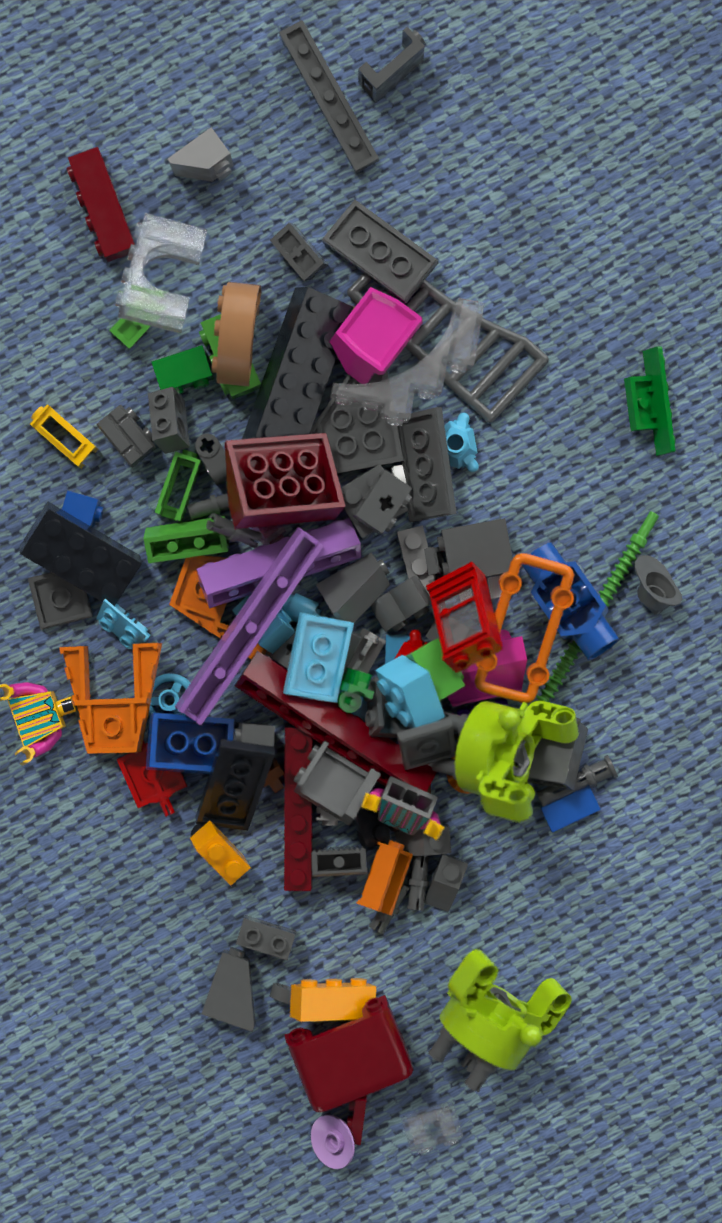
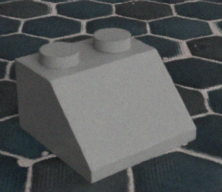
(202, 158)

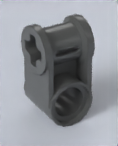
(214, 461)

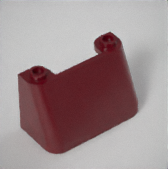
(351, 1057)

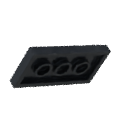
(235, 784)

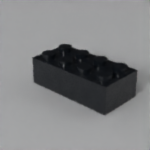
(80, 554)

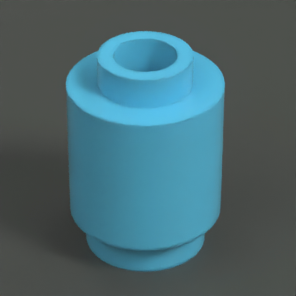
(299, 603)

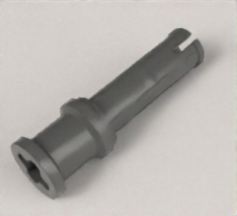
(546, 795)

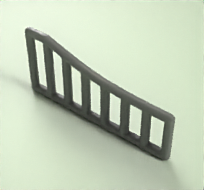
(495, 331)

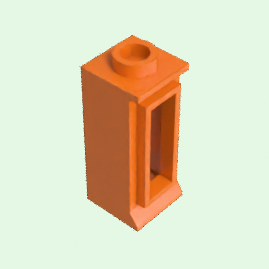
(386, 877)

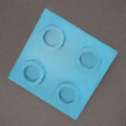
(113, 619)

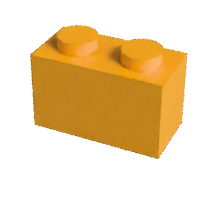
(220, 853)

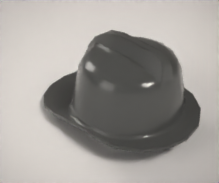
(656, 585)

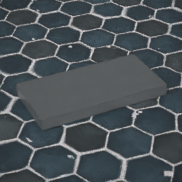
(380, 251)
(427, 465)

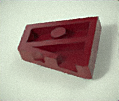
(356, 1122)

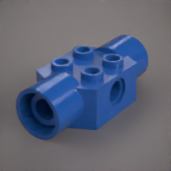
(585, 617)

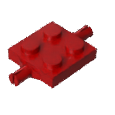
(150, 785)

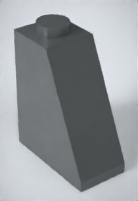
(355, 587)
(558, 763)
(231, 991)

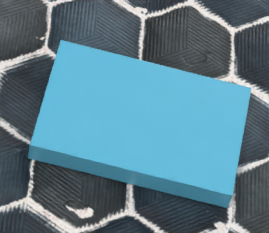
(318, 657)

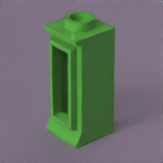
(186, 459)

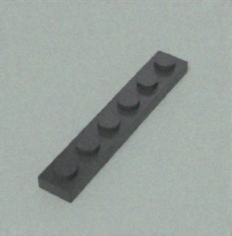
(329, 96)

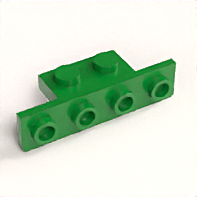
(649, 402)

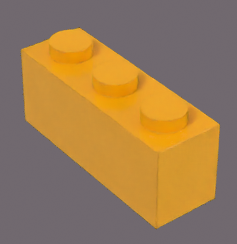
(330, 999)

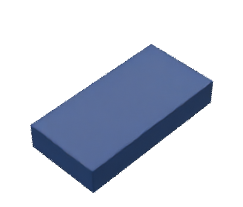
(570, 809)

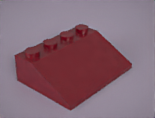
(282, 480)

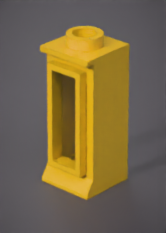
(42, 414)

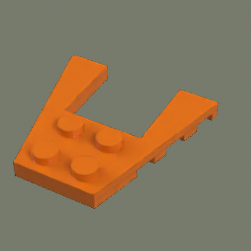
(191, 602)
(113, 723)

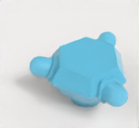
(461, 443)

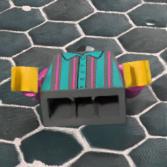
(404, 808)

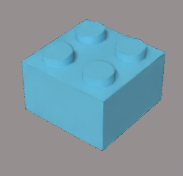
(409, 692)

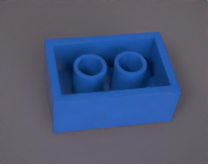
(182, 744)

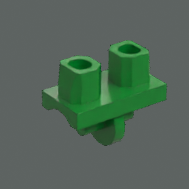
(354, 686)

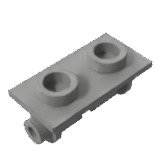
(366, 651)

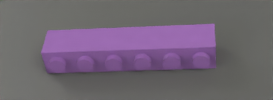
(242, 572)

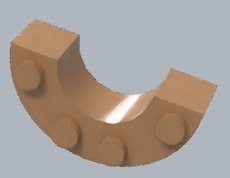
(238, 310)

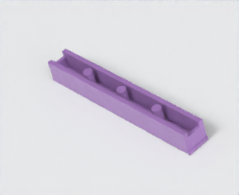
(249, 626)

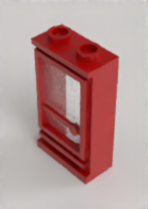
(464, 617)

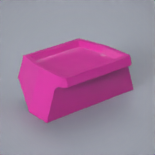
(374, 335)
(507, 673)

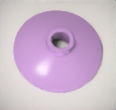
(332, 1141)

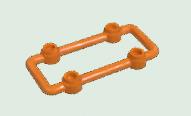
(561, 598)

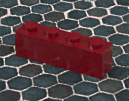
(101, 203)

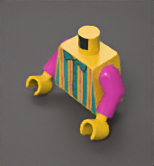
(36, 716)

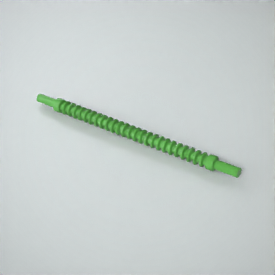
(637, 541)

